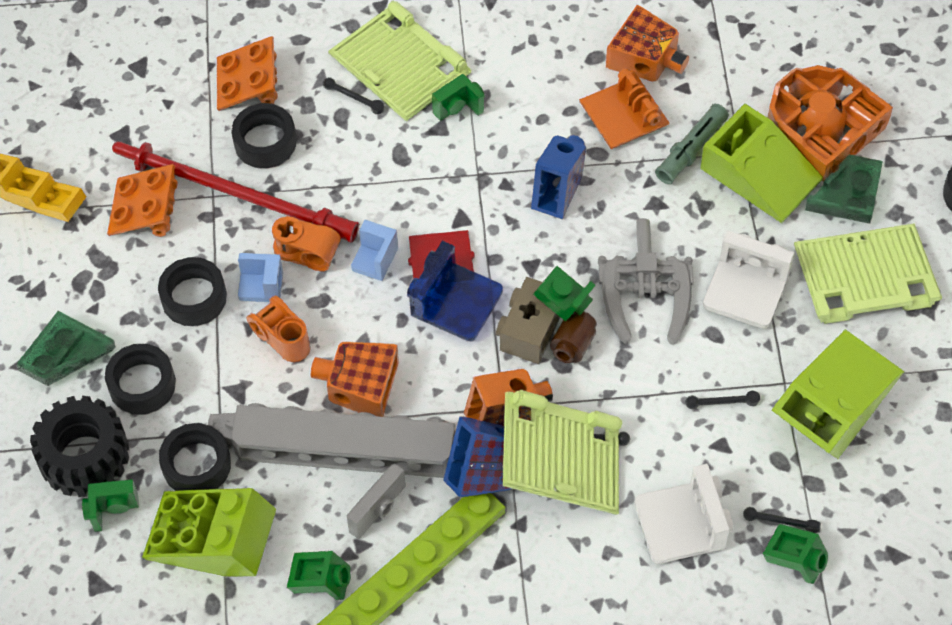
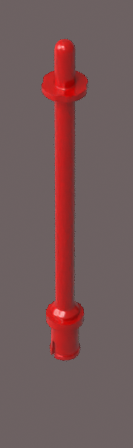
(144, 157)

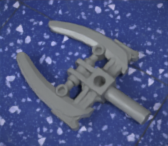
(646, 270)

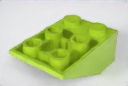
(759, 163)
(838, 393)
(211, 531)

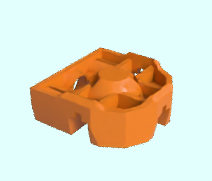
(819, 91)

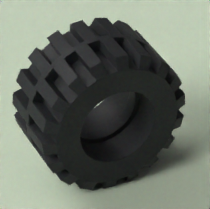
(71, 422)

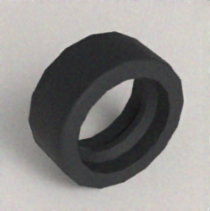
(264, 115)
(187, 269)
(132, 356)
(195, 434)

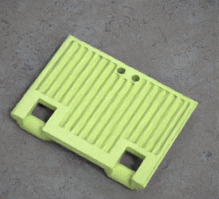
(398, 60)
(867, 272)
(561, 452)

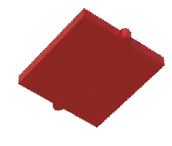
(423, 244)

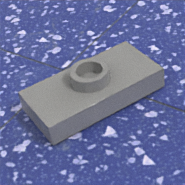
(377, 501)

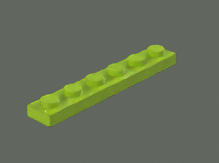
(418, 562)

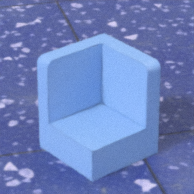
(376, 250)
(259, 277)

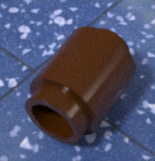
(573, 337)

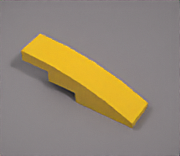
(37, 190)

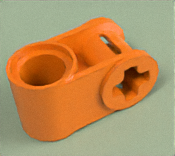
(307, 245)
(279, 324)

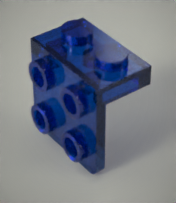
(452, 295)

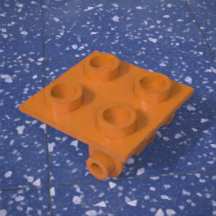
(247, 74)
(624, 110)
(144, 201)

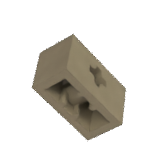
(528, 324)

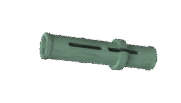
(684, 152)

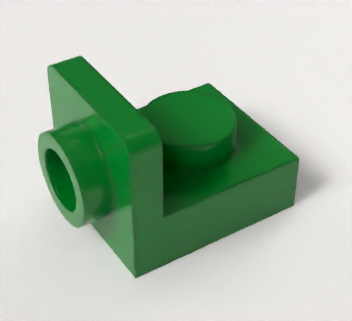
(454, 95)
(564, 294)
(112, 497)
(797, 551)
(319, 573)

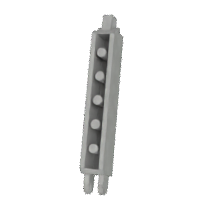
(337, 439)

